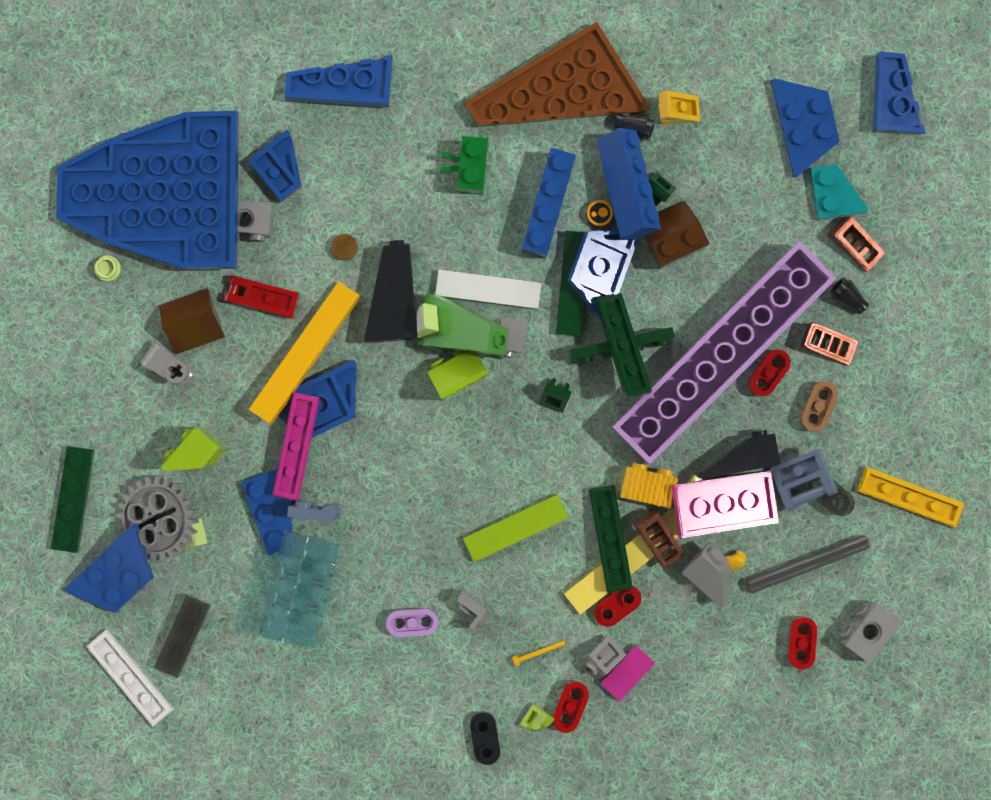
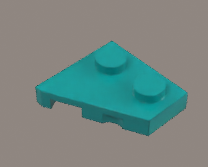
(834, 193)

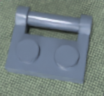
(801, 471)
(306, 510)

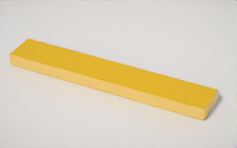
(304, 353)

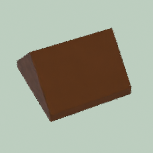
(191, 321)

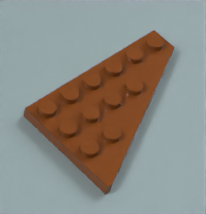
(567, 82)

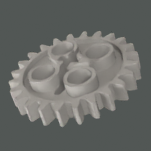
(147, 496)

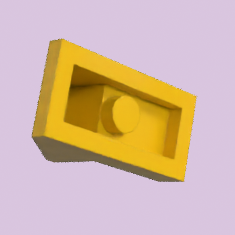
(678, 108)

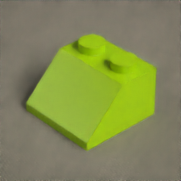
(457, 373)

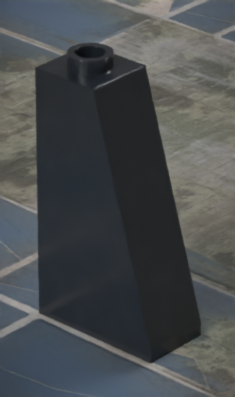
(393, 301)

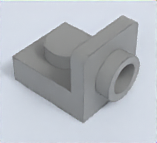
(470, 604)
(602, 658)

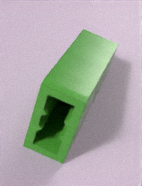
(464, 329)

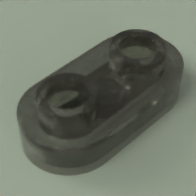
(829, 501)

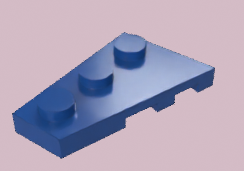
(893, 96)
(268, 510)

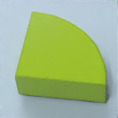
(536, 719)

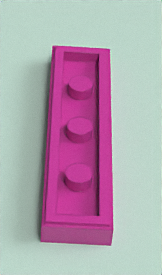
(296, 446)

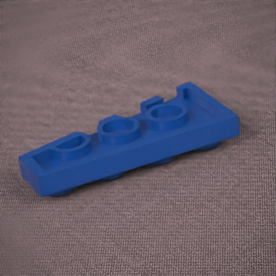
(349, 84)

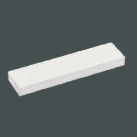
(488, 289)
(130, 677)

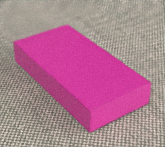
(627, 673)

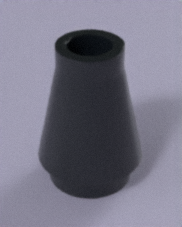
(642, 125)
(847, 294)

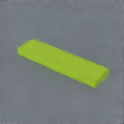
(515, 528)

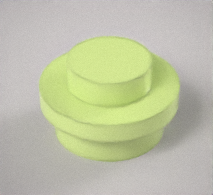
(107, 268)

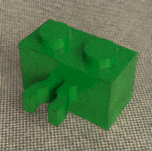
(471, 165)

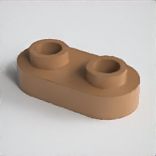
(819, 407)

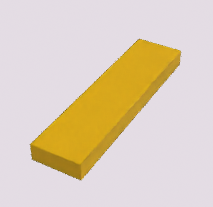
(910, 497)

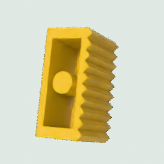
(648, 486)

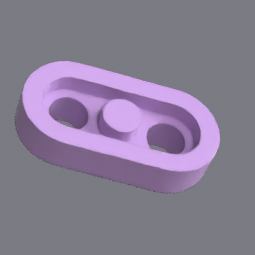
(412, 621)

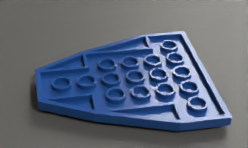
(161, 190)

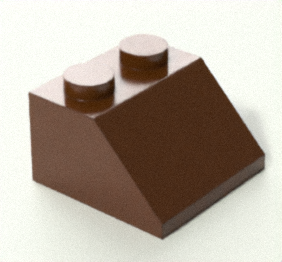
(678, 237)

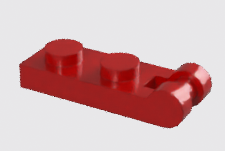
(262, 296)

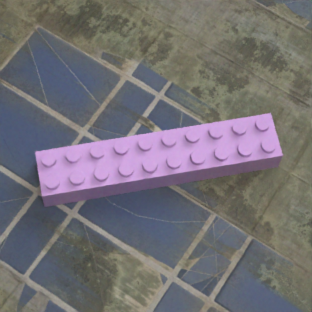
(723, 352)

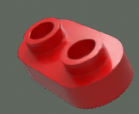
(769, 373)
(618, 606)
(802, 642)
(571, 706)

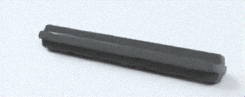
(808, 564)

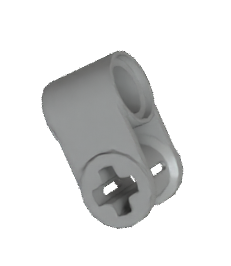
(164, 362)

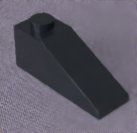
(749, 454)

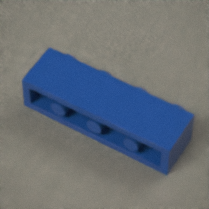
(628, 184)
(548, 203)

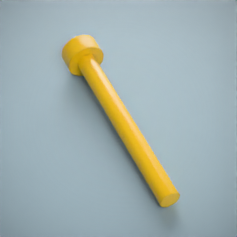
(517, 660)

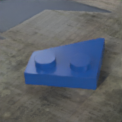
(279, 166)

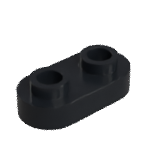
(485, 738)

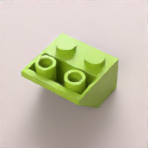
(196, 451)

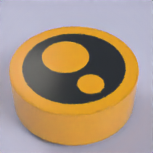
(599, 213)

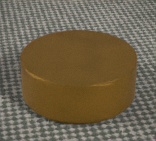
(344, 247)

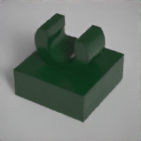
(661, 188)
(555, 396)

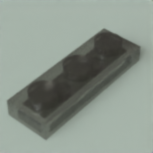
(182, 636)

